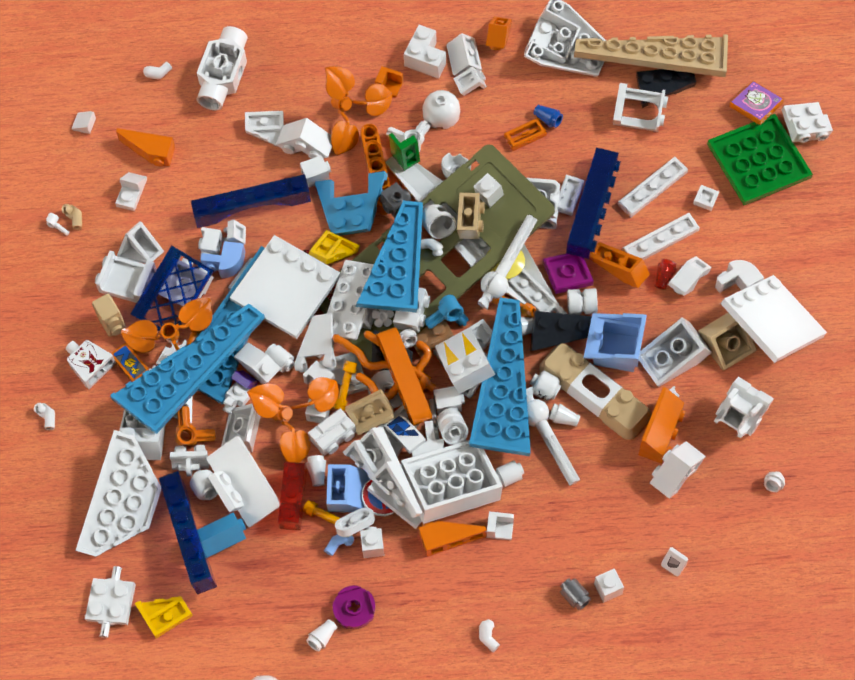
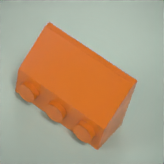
(662, 426)

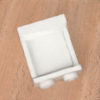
(124, 277)

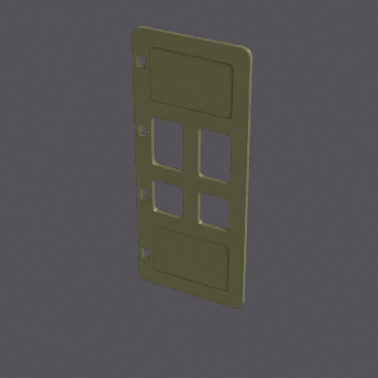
(499, 230)

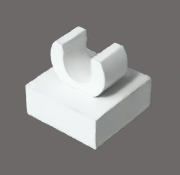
(235, 232)

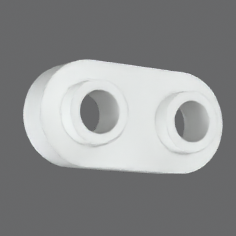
(354, 522)

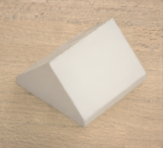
(244, 423)

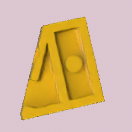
(332, 248)
(164, 614)

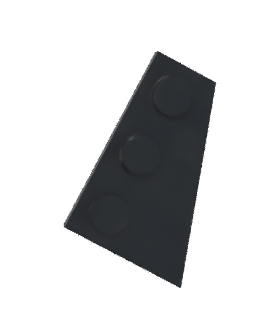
(664, 79)
(557, 328)

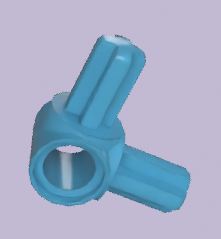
(449, 310)

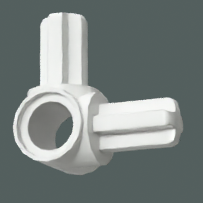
(419, 133)

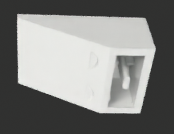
(149, 442)

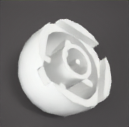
(441, 109)

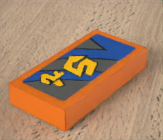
(129, 362)

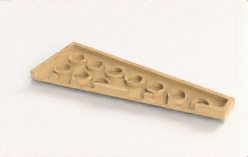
(685, 54)

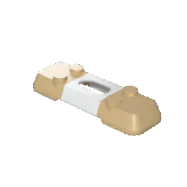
(618, 410)

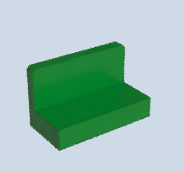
(406, 152)

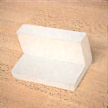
(463, 54)

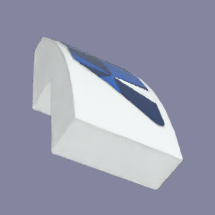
(405, 433)

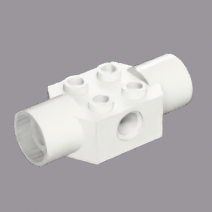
(221, 68)

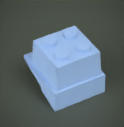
(615, 340)

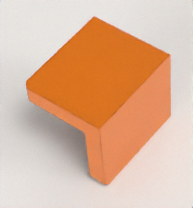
(391, 79)

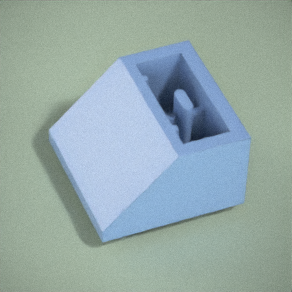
(345, 487)

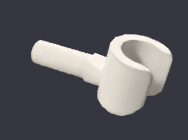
(52, 222)

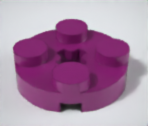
(351, 619)

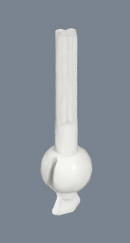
(494, 283)
(537, 416)

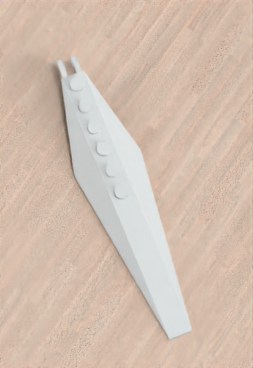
(526, 287)

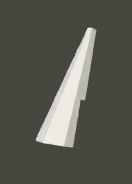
(379, 460)

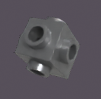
(393, 197)

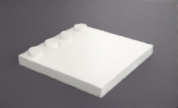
(286, 286)
(773, 318)

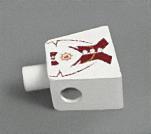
(89, 361)

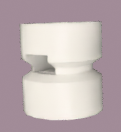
(582, 301)
(452, 426)

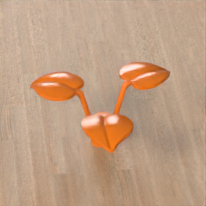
(337, 85)
(143, 333)
(267, 400)

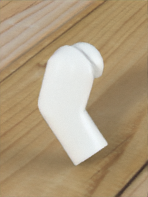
(157, 72)
(433, 245)
(46, 413)
(485, 635)

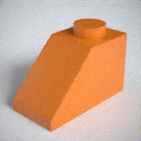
(498, 33)

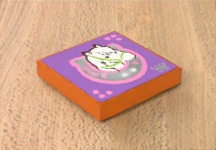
(756, 102)

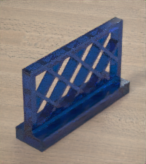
(160, 278)

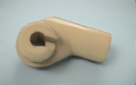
(74, 214)

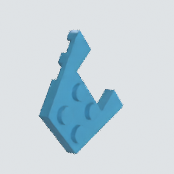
(353, 212)

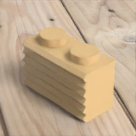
(109, 315)

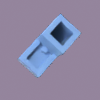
(228, 262)

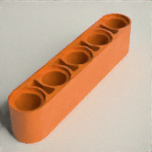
(374, 160)
(404, 376)

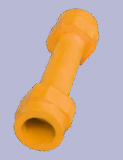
(349, 368)
(312, 508)

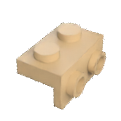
(370, 411)

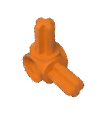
(195, 435)

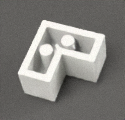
(422, 55)
(305, 137)
(676, 468)

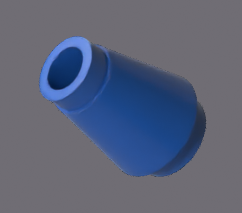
(549, 116)

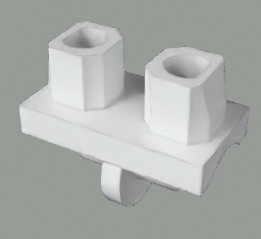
(189, 460)

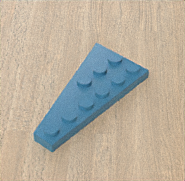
(395, 274)

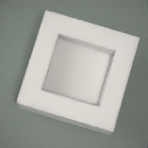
(706, 197)

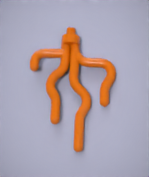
(423, 378)

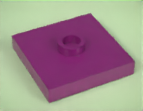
(567, 272)

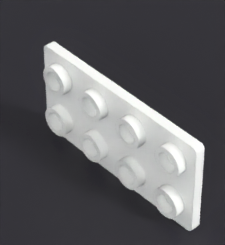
(346, 316)
(241, 482)

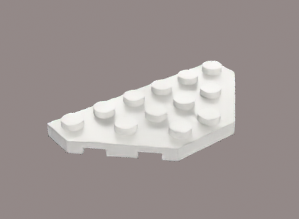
(122, 497)

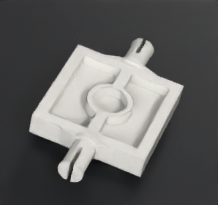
(110, 601)

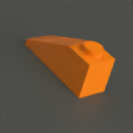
(152, 147)
(620, 264)
(446, 535)

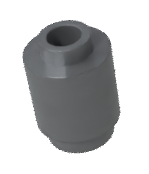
(575, 593)

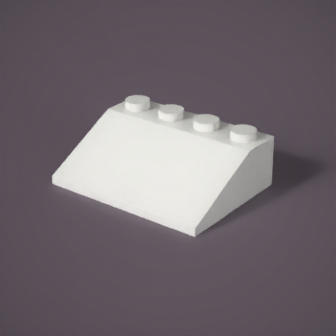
(452, 480)

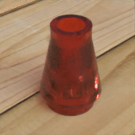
(665, 272)

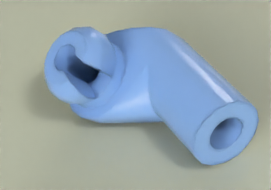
(335, 541)

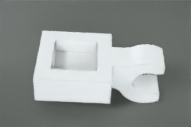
(235, 396)

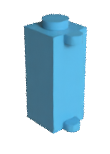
(222, 534)

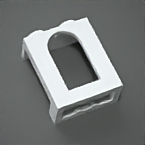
(656, 98)

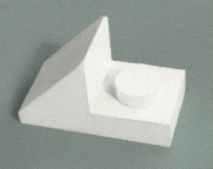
(131, 190)

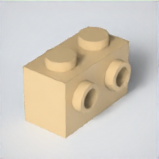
(469, 216)

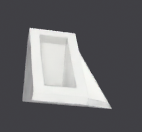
(139, 245)

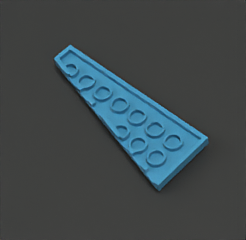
(168, 386)

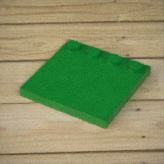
(759, 159)

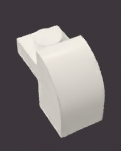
(740, 273)
(433, 441)

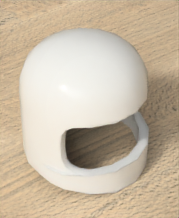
(434, 219)

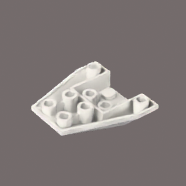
(555, 39)

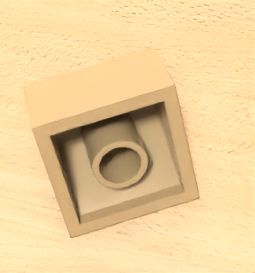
(727, 341)

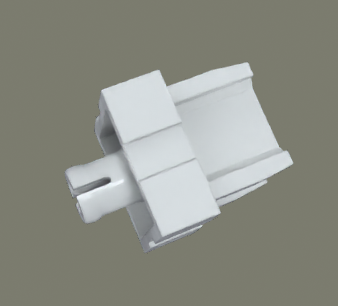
(743, 407)

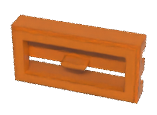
(521, 140)

